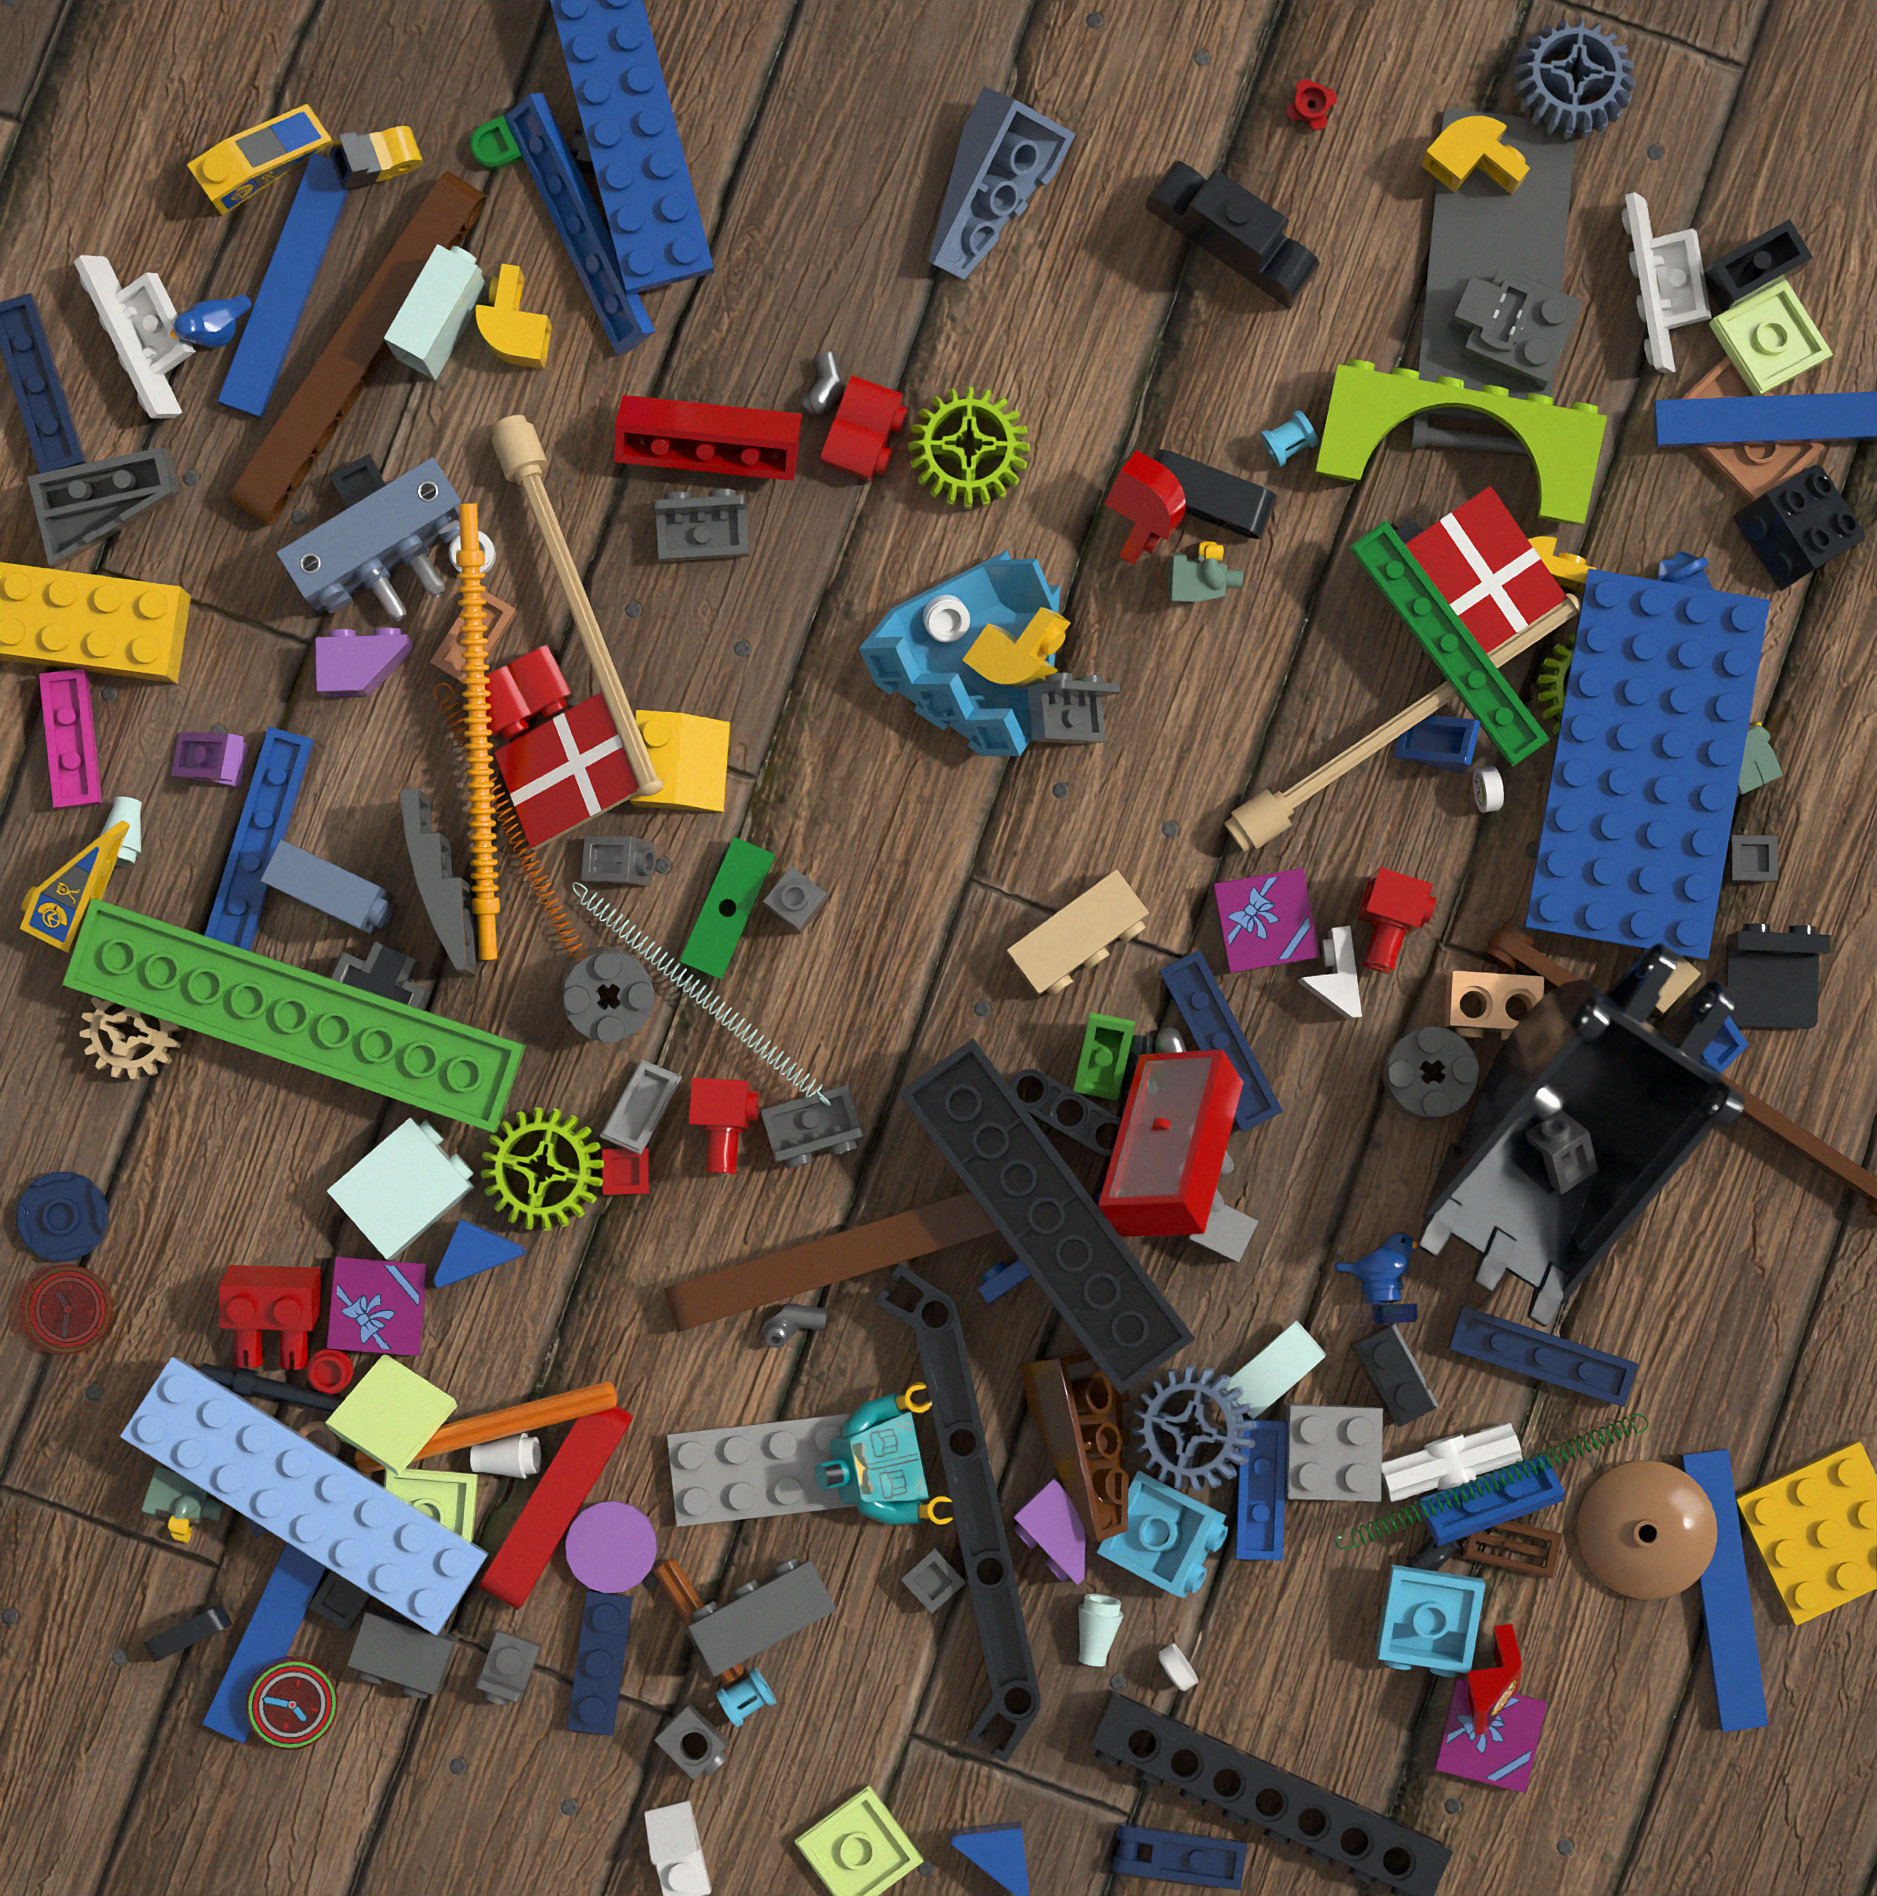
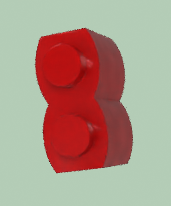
(863, 428)
(524, 691)

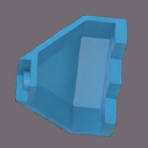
(933, 673)

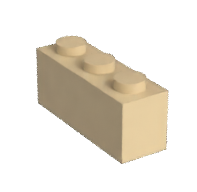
(1079, 935)

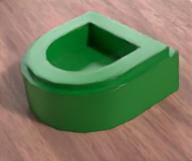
(494, 145)

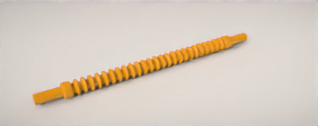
(471, 560)

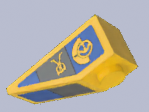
(258, 157)
(61, 902)

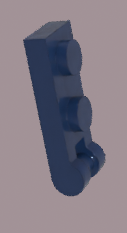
(1181, 1856)

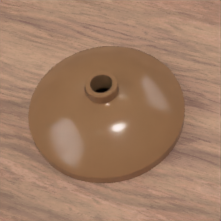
(1639, 1496)

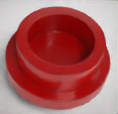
(330, 1371)

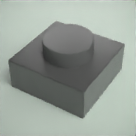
(1753, 858)
(933, 1580)

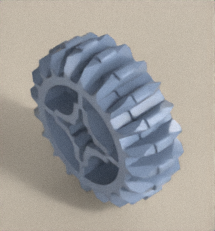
(1608, 77)
(1199, 1409)

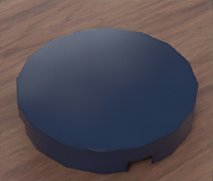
(62, 1216)

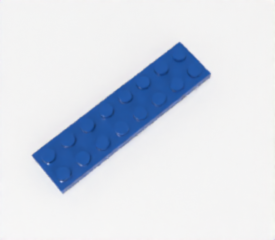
(633, 142)

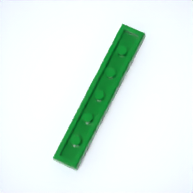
(1448, 643)

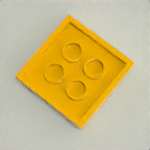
(1817, 1531)

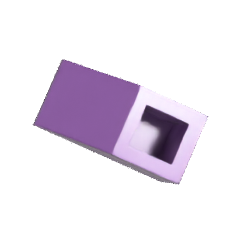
(358, 664)
(1053, 1523)

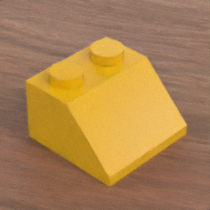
(688, 758)

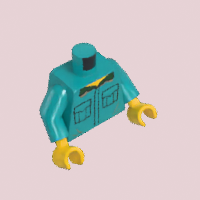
(880, 1462)

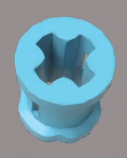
(1289, 438)
(746, 1697)

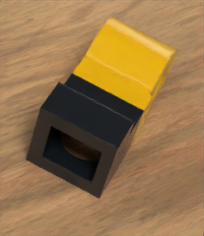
(374, 156)

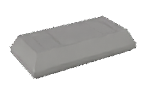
(641, 1107)

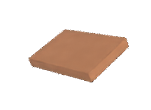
(1749, 467)

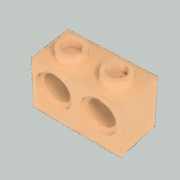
(1493, 993)

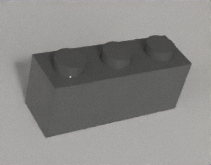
(758, 1616)

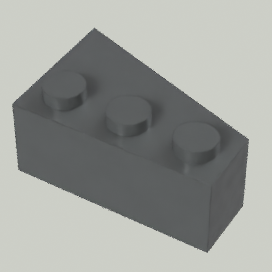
(99, 498)

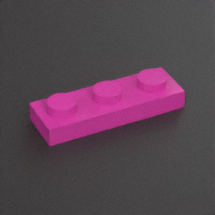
(70, 739)

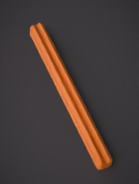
(509, 1422)

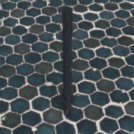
(248, 1382)

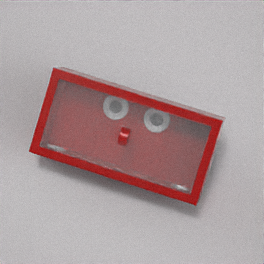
(1172, 1144)

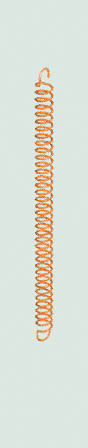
(515, 834)

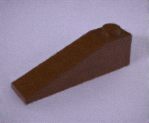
(1084, 1434)

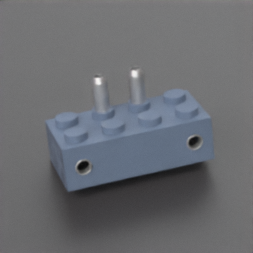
(374, 538)

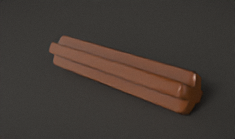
(687, 1601)

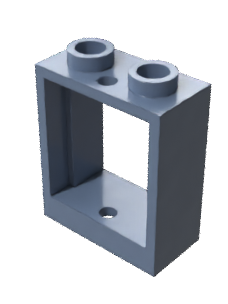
(328, 888)

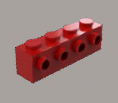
(707, 437)

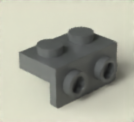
(701, 526)
(1069, 708)
(812, 1126)

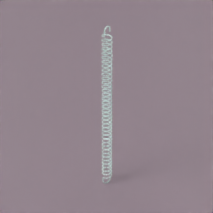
(704, 999)

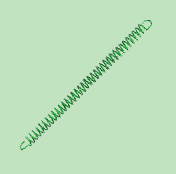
(1493, 1480)

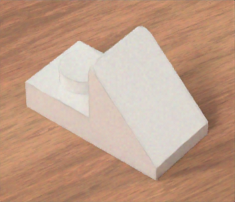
(1341, 987)
(677, 1850)

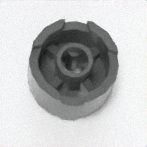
(606, 1019)
(1433, 1099)

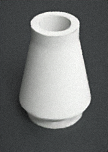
(509, 1456)

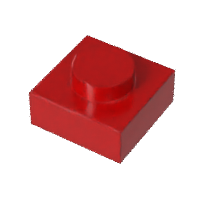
(625, 1172)

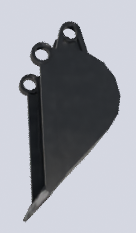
(1620, 1079)

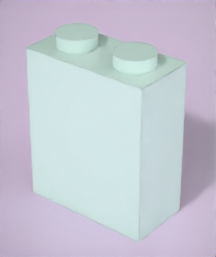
(437, 311)
(402, 1187)

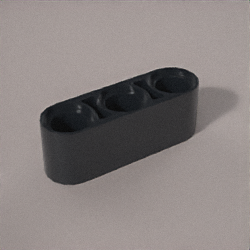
(1220, 496)
(1055, 1093)

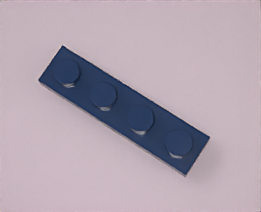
(38, 386)
(1216, 1028)
(1542, 1356)

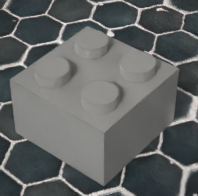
(1333, 1452)

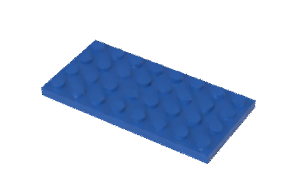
(1647, 763)

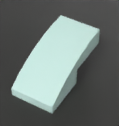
(1276, 1368)

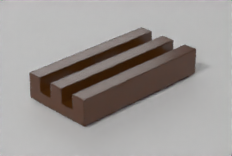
(1550, 1554)

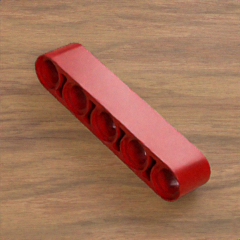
(554, 1505)

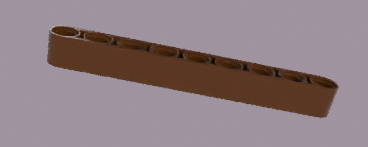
(352, 353)
(827, 1260)

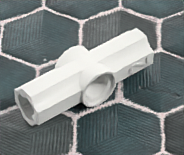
(1450, 1461)

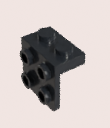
(1799, 526)
(1775, 975)

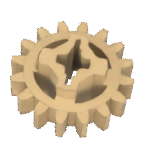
(126, 1047)

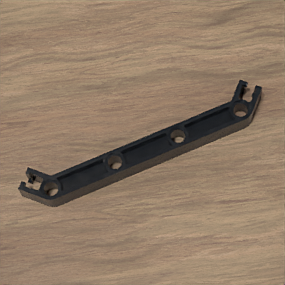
(975, 1513)

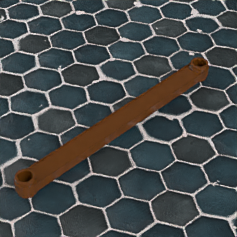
(1514, 949)

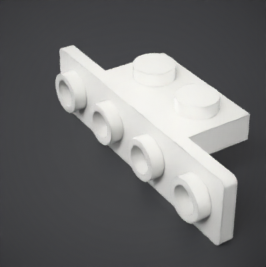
(1669, 281)
(140, 328)

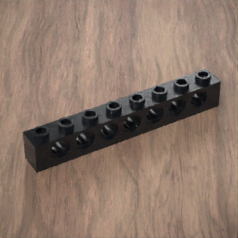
(1424, 1854)

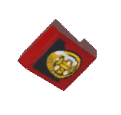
(1492, 1688)

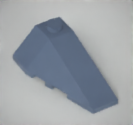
(997, 167)

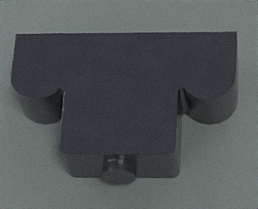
(1234, 230)

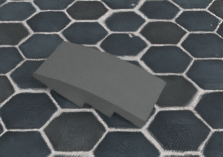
(444, 896)

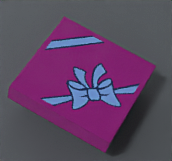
(1266, 920)
(377, 1306)
(1501, 1754)

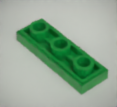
(737, 881)

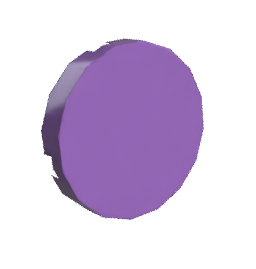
(611, 1546)

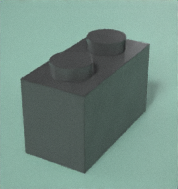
(402, 1653)

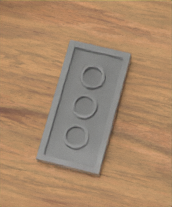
(752, 1470)

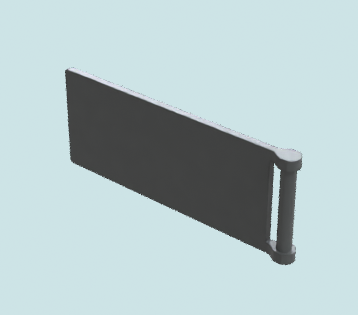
(1475, 235)

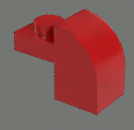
(1151, 499)

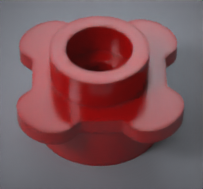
(1315, 92)

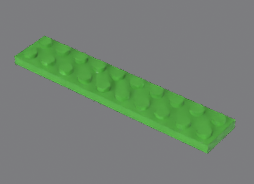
(294, 1015)

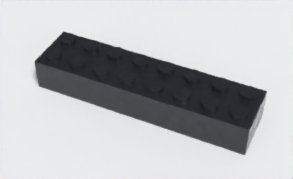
(1046, 1216)

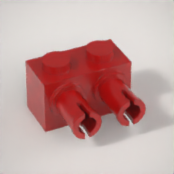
(1395, 908)
(724, 1111)
(270, 1300)

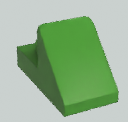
(1103, 1056)

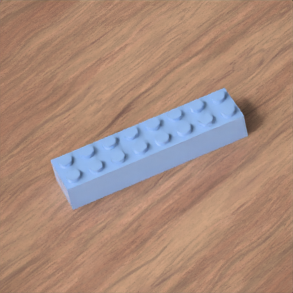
(305, 1495)

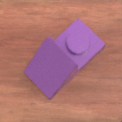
(210, 758)

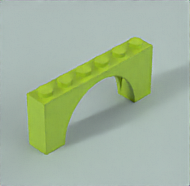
(1558, 439)

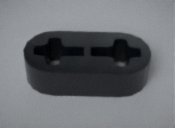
(188, 1633)

